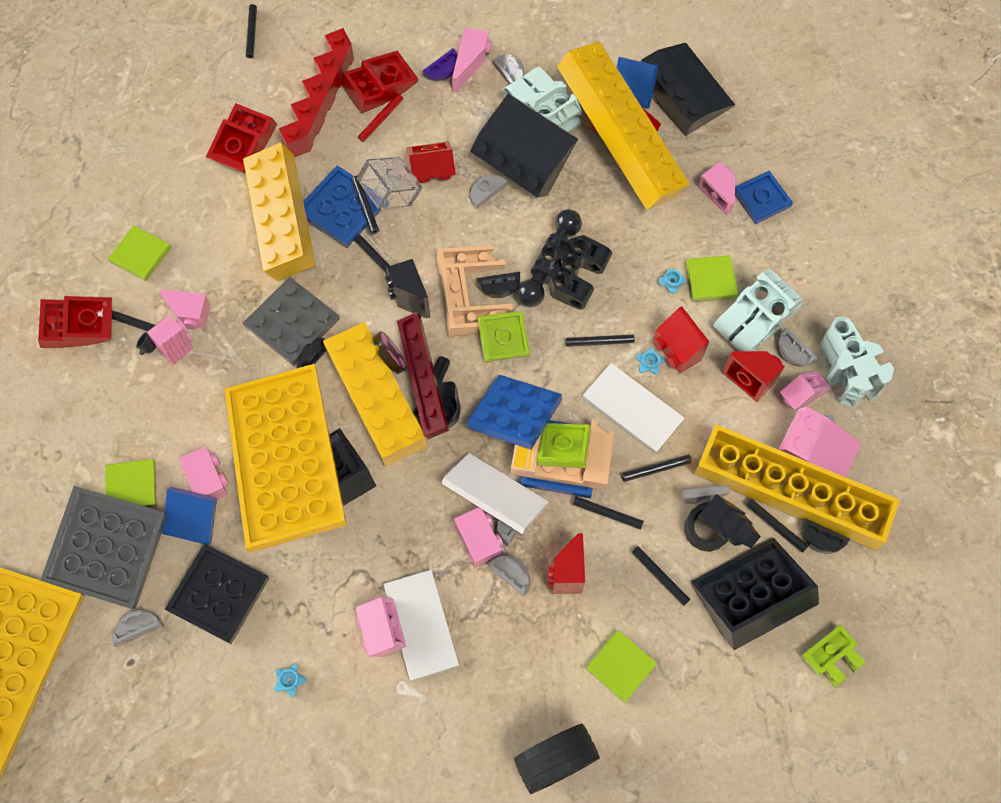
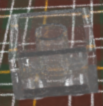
(389, 183)

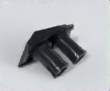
(729, 522)

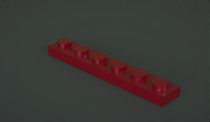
(422, 376)

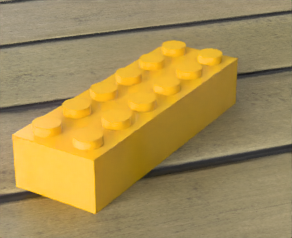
(279, 212)
(375, 394)

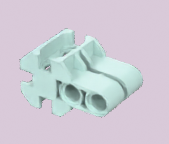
(547, 98)
(749, 308)
(854, 363)

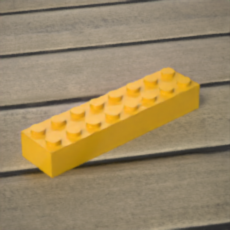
(623, 124)
(797, 487)

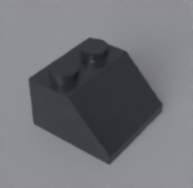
(407, 288)

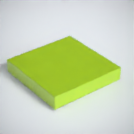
(139, 253)
(711, 278)
(503, 336)
(564, 445)
(132, 482)
(621, 666)

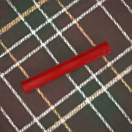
(374, 124)

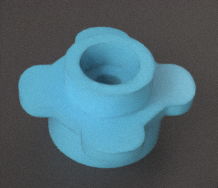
(675, 275)

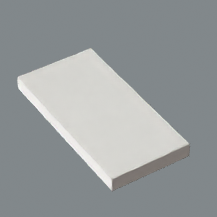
(633, 408)
(495, 493)
(423, 625)

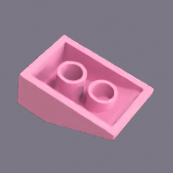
(820, 442)

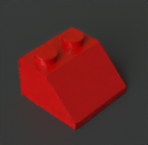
(431, 161)
(681, 340)
(753, 371)
(568, 568)

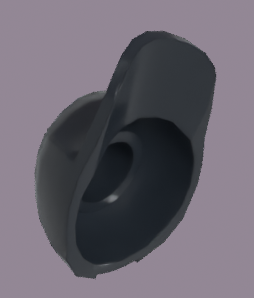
(450, 402)

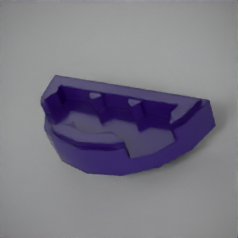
(442, 67)

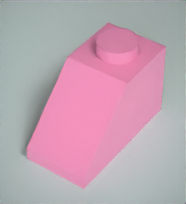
(719, 186)
(188, 307)
(805, 390)

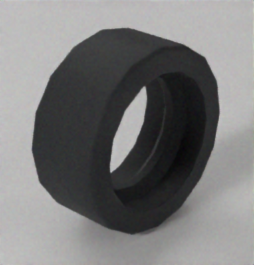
(694, 539)

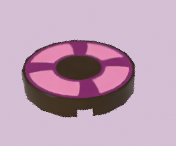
(389, 352)

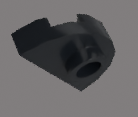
(499, 285)
(312, 353)
(822, 538)

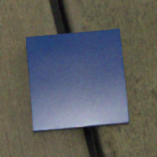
(640, 78)
(762, 197)
(189, 515)

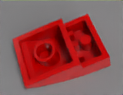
(378, 80)
(240, 137)
(74, 321)

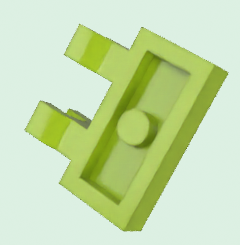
(829, 651)

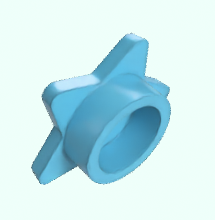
(654, 357)
(292, 673)

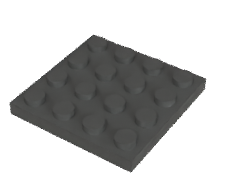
(104, 547)

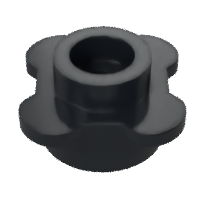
(145, 344)

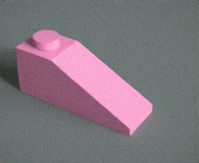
(471, 55)

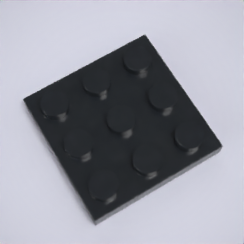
(217, 593)

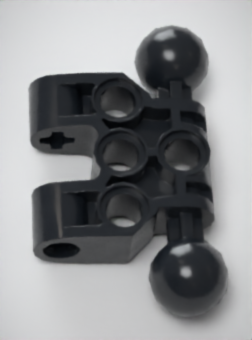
(576, 290)

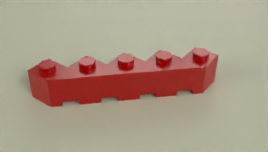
(319, 94)

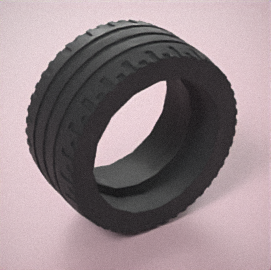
(556, 758)

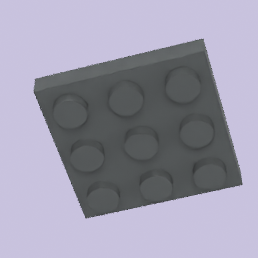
(291, 320)

